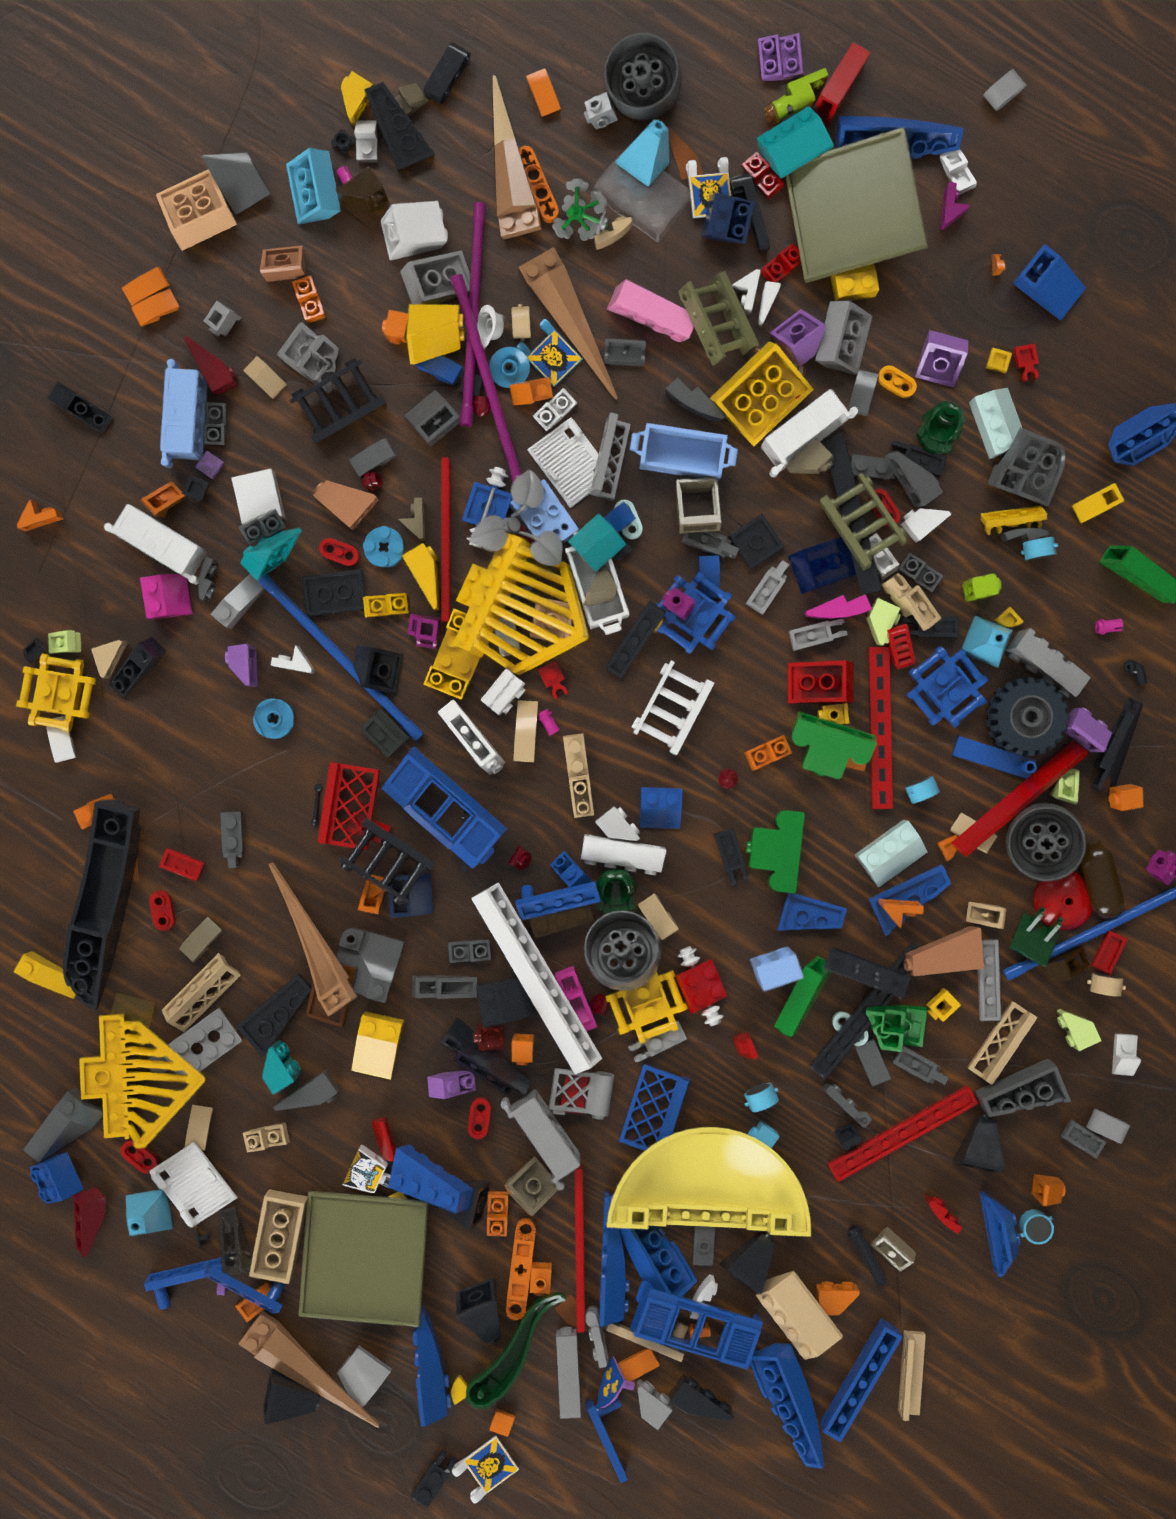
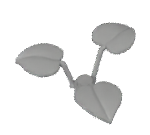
(491, 530)

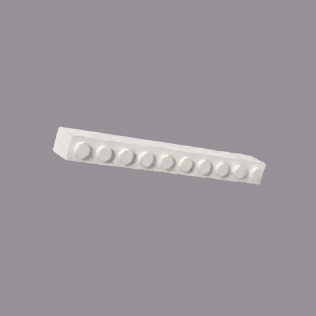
(537, 978)

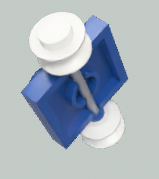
(487, 500)

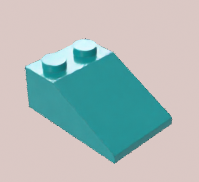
(269, 552)

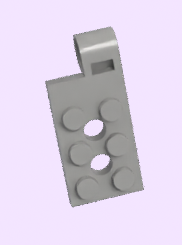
(200, 1034)

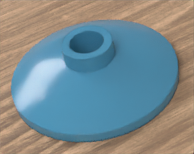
(518, 372)

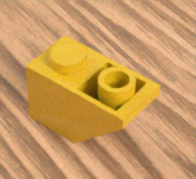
(1097, 503)

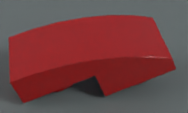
(762, 175)
(782, 265)
(940, 1210)

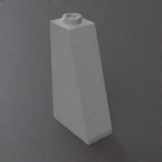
(568, 1373)

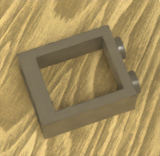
(698, 523)

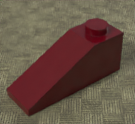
(216, 372)
(88, 1216)

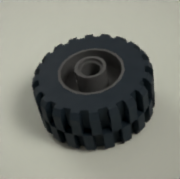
(1027, 717)

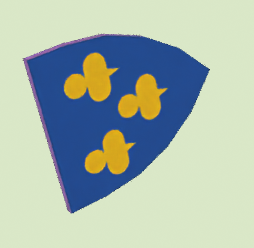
(612, 1384)

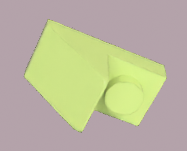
(64, 642)
(1067, 787)

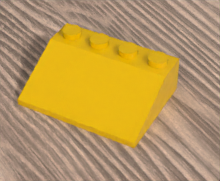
(761, 393)

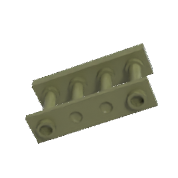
(732, 311)
(853, 539)

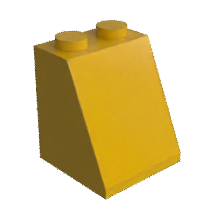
(433, 331)

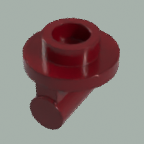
(520, 859)
(599, 1004)

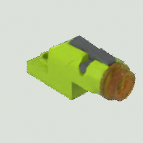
(798, 97)

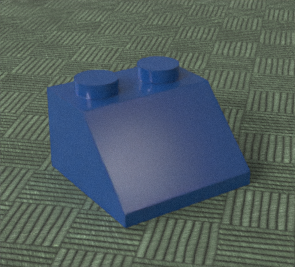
(660, 807)

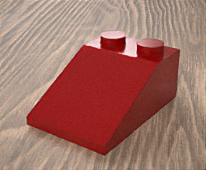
(821, 682)

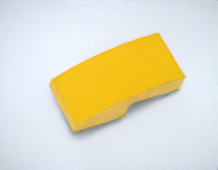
(385, 605)

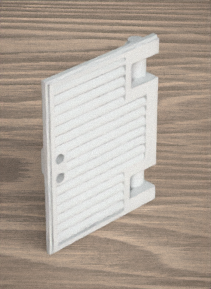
(567, 461)
(193, 1184)

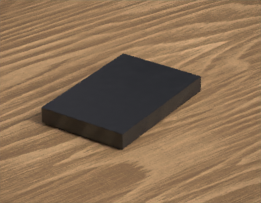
(334, 592)

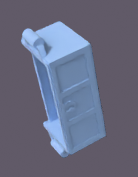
(182, 414)
(683, 451)

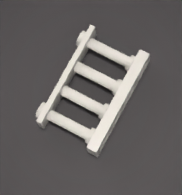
(692, 706)

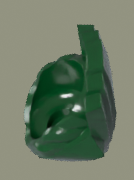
(941, 427)
(616, 891)

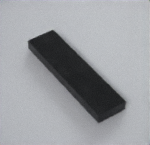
(635, 639)

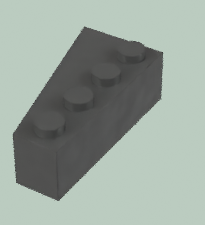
(1025, 1089)

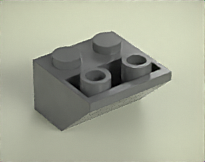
(433, 418)

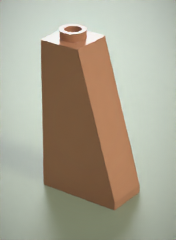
(949, 954)

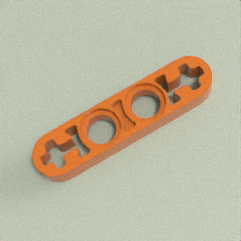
(539, 183)

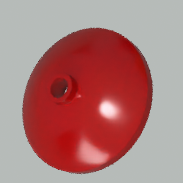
(1053, 896)

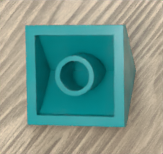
(597, 542)

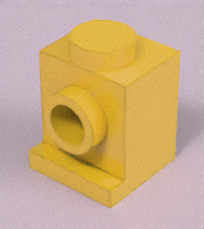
(840, 709)
(950, 1005)

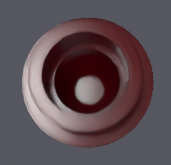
(481, 406)
(372, 481)
(728, 778)

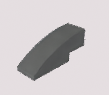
(694, 401)
(444, 986)

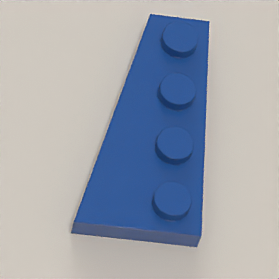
(919, 888)

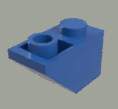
(570, 871)

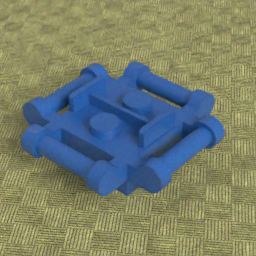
(700, 617)
(947, 687)

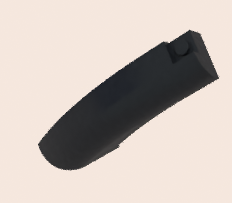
(101, 900)

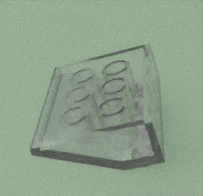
(651, 207)

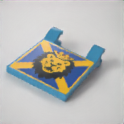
(552, 356)

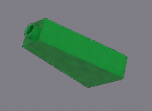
(1140, 571)
(803, 997)

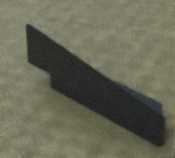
(1112, 759)
(485, 1064)

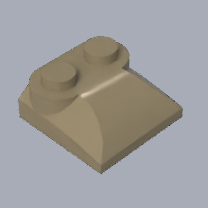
(531, 1186)

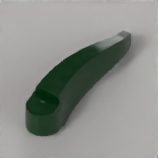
(501, 1373)

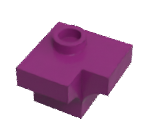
(425, 629)

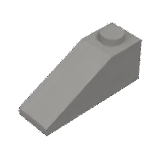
(238, 602)

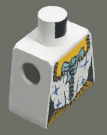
(367, 1171)

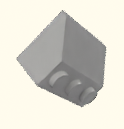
(844, 337)

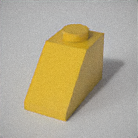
(354, 96)

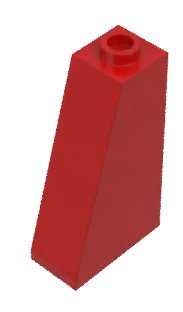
(841, 83)

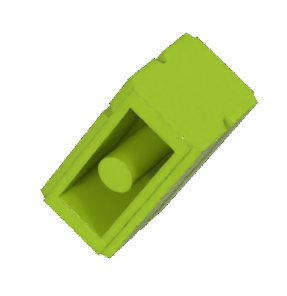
(981, 587)

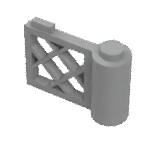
(598, 1093)

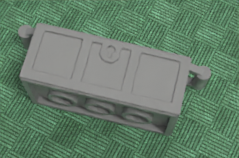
(545, 1134)

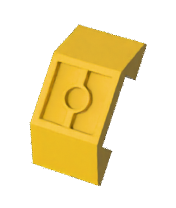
(453, 665)

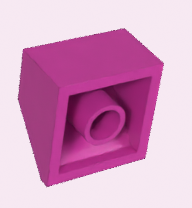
(166, 596)

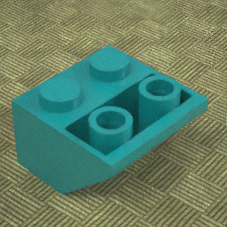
(279, 1067)

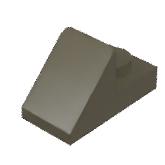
(411, 98)
(417, 524)

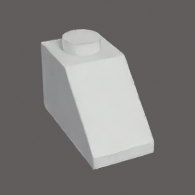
(922, 522)

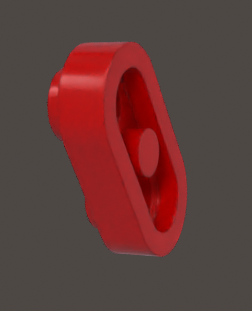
(889, 505)
(340, 551)
(164, 910)
(479, 1117)
(138, 1158)

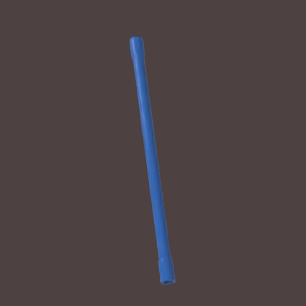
(275, 590)
(1021, 967)

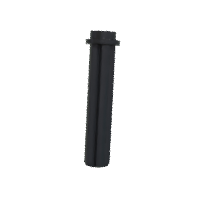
(867, 1255)

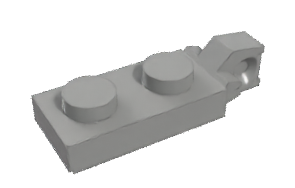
(768, 588)

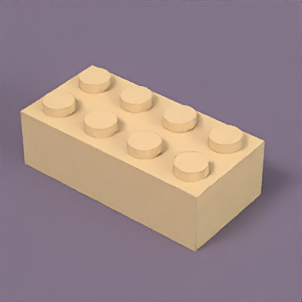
(278, 1236)

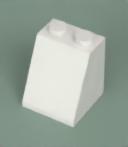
(413, 229)

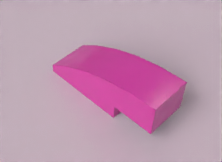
(839, 608)
(573, 990)

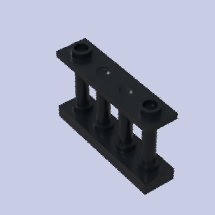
(338, 421)
(388, 841)
(867, 972)

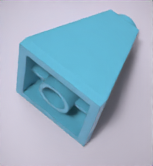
(647, 154)
(986, 641)
(148, 1212)

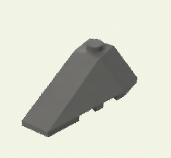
(64, 1124)

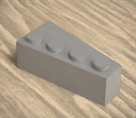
(1047, 663)

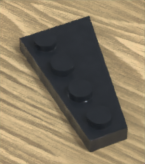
(400, 134)
(271, 1017)

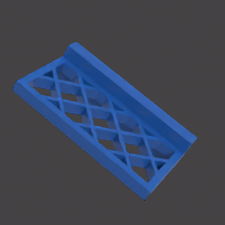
(673, 1109)

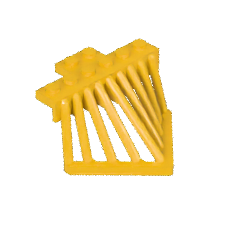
(489, 592)
(108, 1079)

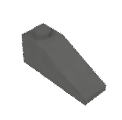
(916, 481)
(314, 1092)

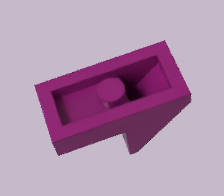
(950, 208)

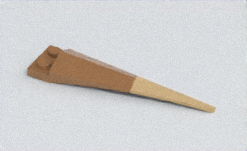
(514, 196)

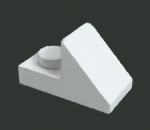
(366, 140)
(747, 286)
(299, 662)
(1124, 1055)

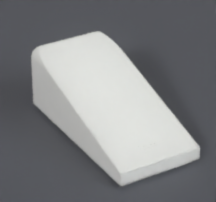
(768, 295)
(884, 560)

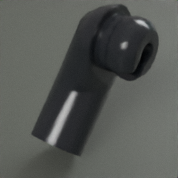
(1136, 669)

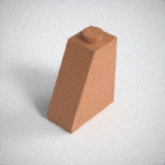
(345, 502)

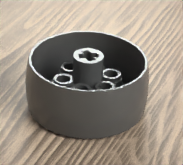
(640, 53)
(1044, 816)
(602, 935)

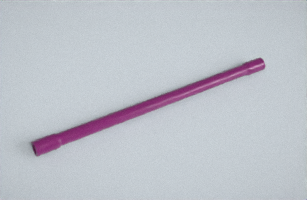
(479, 221)
(461, 293)

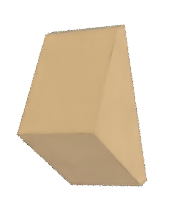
(265, 377)
(108, 656)
(986, 914)

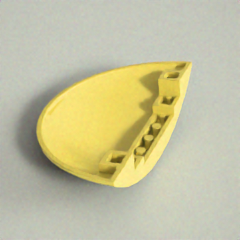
(712, 1182)

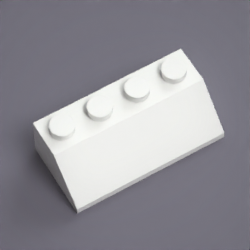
(623, 853)

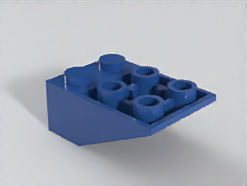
(1050, 282)

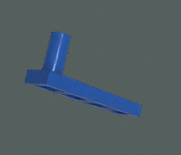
(993, 757)
(555, 901)
(163, 1279)
(266, 1302)
(596, 1414)

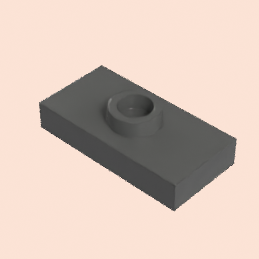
(1083, 1138)
(703, 1245)

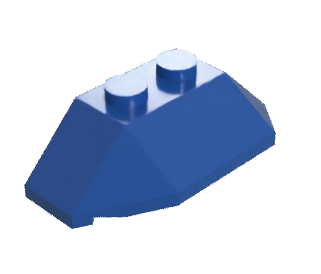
(1143, 434)
(1000, 1233)

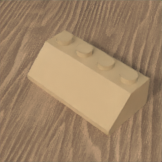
(799, 1315)

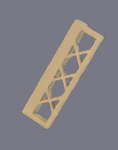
(197, 990)
(1009, 1045)
(911, 1374)

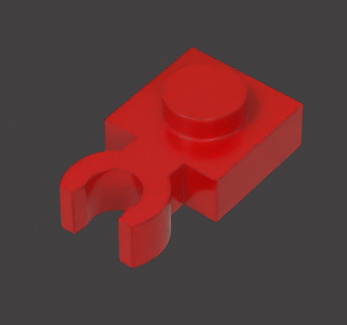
(1026, 358)
(552, 677)

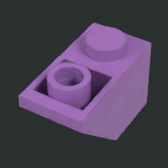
(451, 1084)

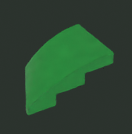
(898, 1025)

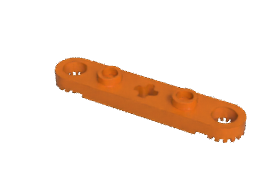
(523, 1255)

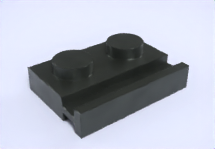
(384, 733)

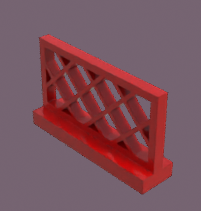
(332, 800)

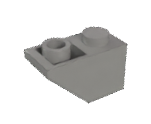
(653, 1405)

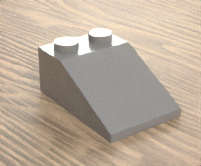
(430, 278)

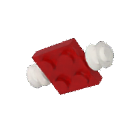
(701, 986)

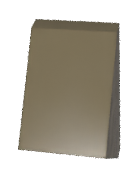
(602, 589)

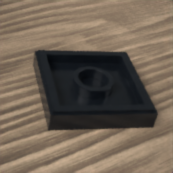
(756, 541)

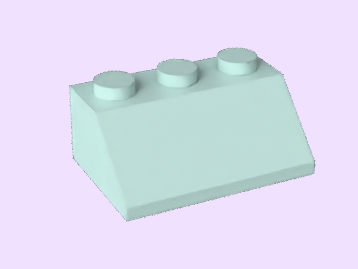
(996, 420)
(891, 852)

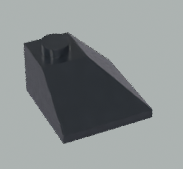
(378, 668)

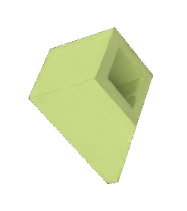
(881, 618)
(1080, 1031)

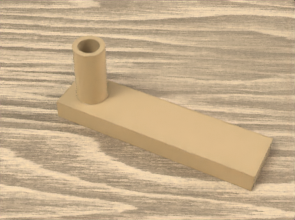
(672, 1352)

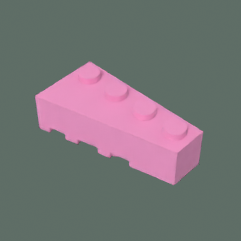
(651, 310)

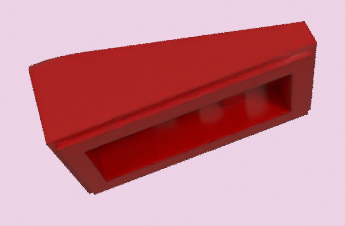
(903, 658)
(745, 1046)

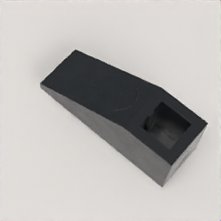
(79, 407)
(137, 666)
(698, 1401)

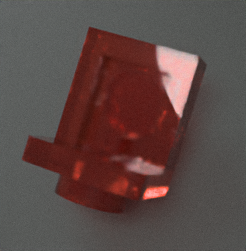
(489, 1038)

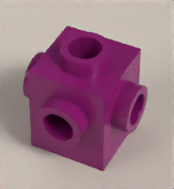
(1162, 866)

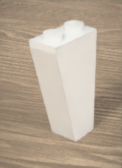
(471, 738)

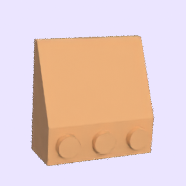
(195, 210)

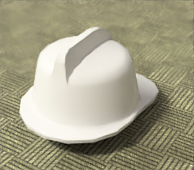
(489, 325)

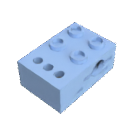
(547, 516)
(776, 968)

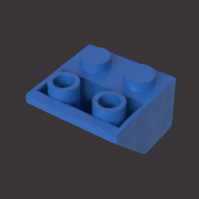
(56, 1178)

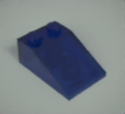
(822, 565)

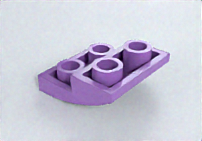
(781, 57)

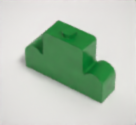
(830, 745)
(778, 850)

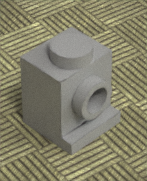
(221, 319)

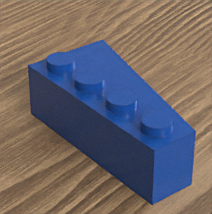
(429, 1182)

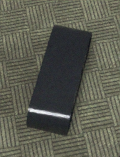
(446, 73)

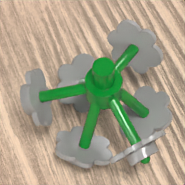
(575, 210)

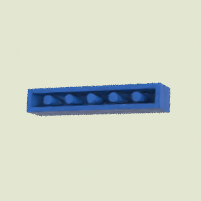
(860, 1380)

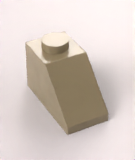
(811, 459)

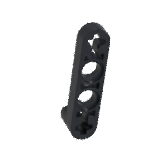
(744, 186)

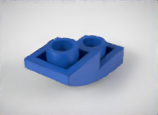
(442, 369)
(620, 517)

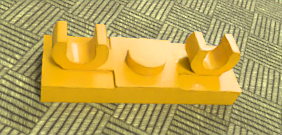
(1013, 518)

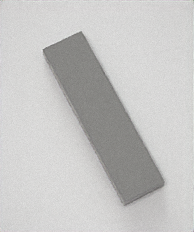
(989, 982)

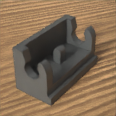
(624, 352)

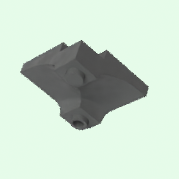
(1030, 467)
(376, 961)

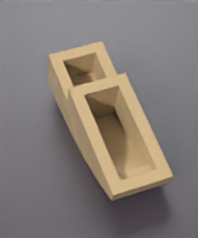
(525, 731)

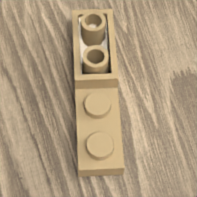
(578, 775)

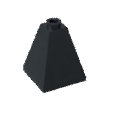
(981, 1146)
(473, 1215)
(751, 1261)
(479, 1310)
(287, 1399)

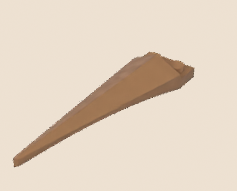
(553, 288)
(327, 973)
(280, 1351)

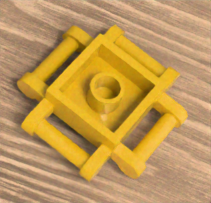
(56, 692)
(647, 1006)

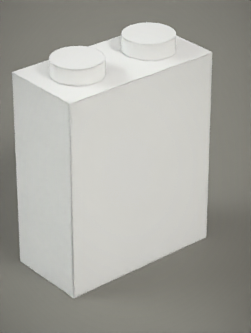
(257, 494)

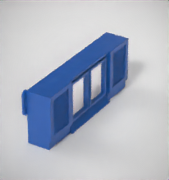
(476, 836)
(658, 1314)

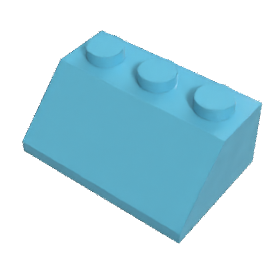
(313, 186)

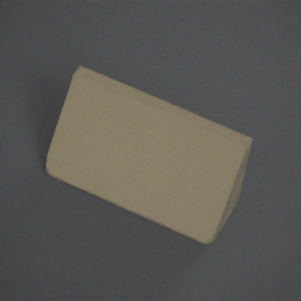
(894, 1249)

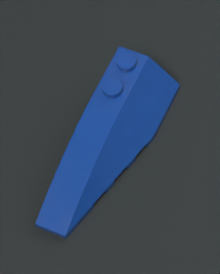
(921, 136)
(658, 1259)
(612, 1273)
(431, 1375)
(785, 1386)

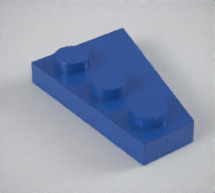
(809, 913)

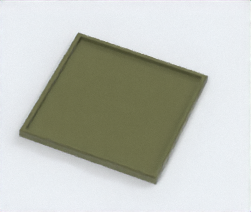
(856, 206)
(363, 1258)

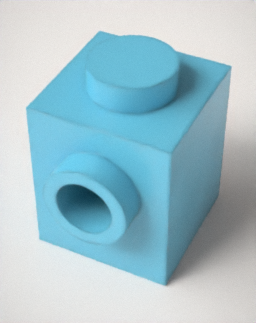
(764, 1134)

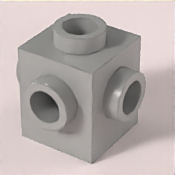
(600, 111)

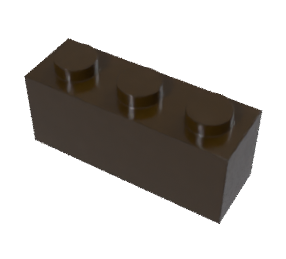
(561, 920)

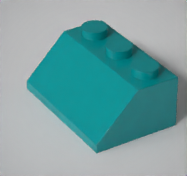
(794, 142)

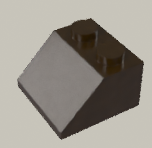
(363, 192)

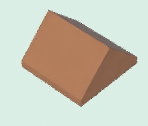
(283, 263)

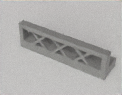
(605, 457)

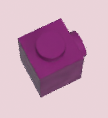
(678, 603)

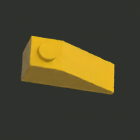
(43, 973)

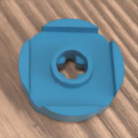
(372, 545)
(263, 714)

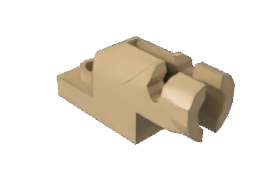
(911, 601)

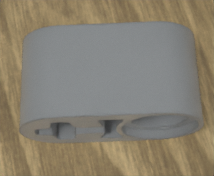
(1004, 90)
(1108, 1126)

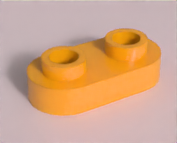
(898, 379)

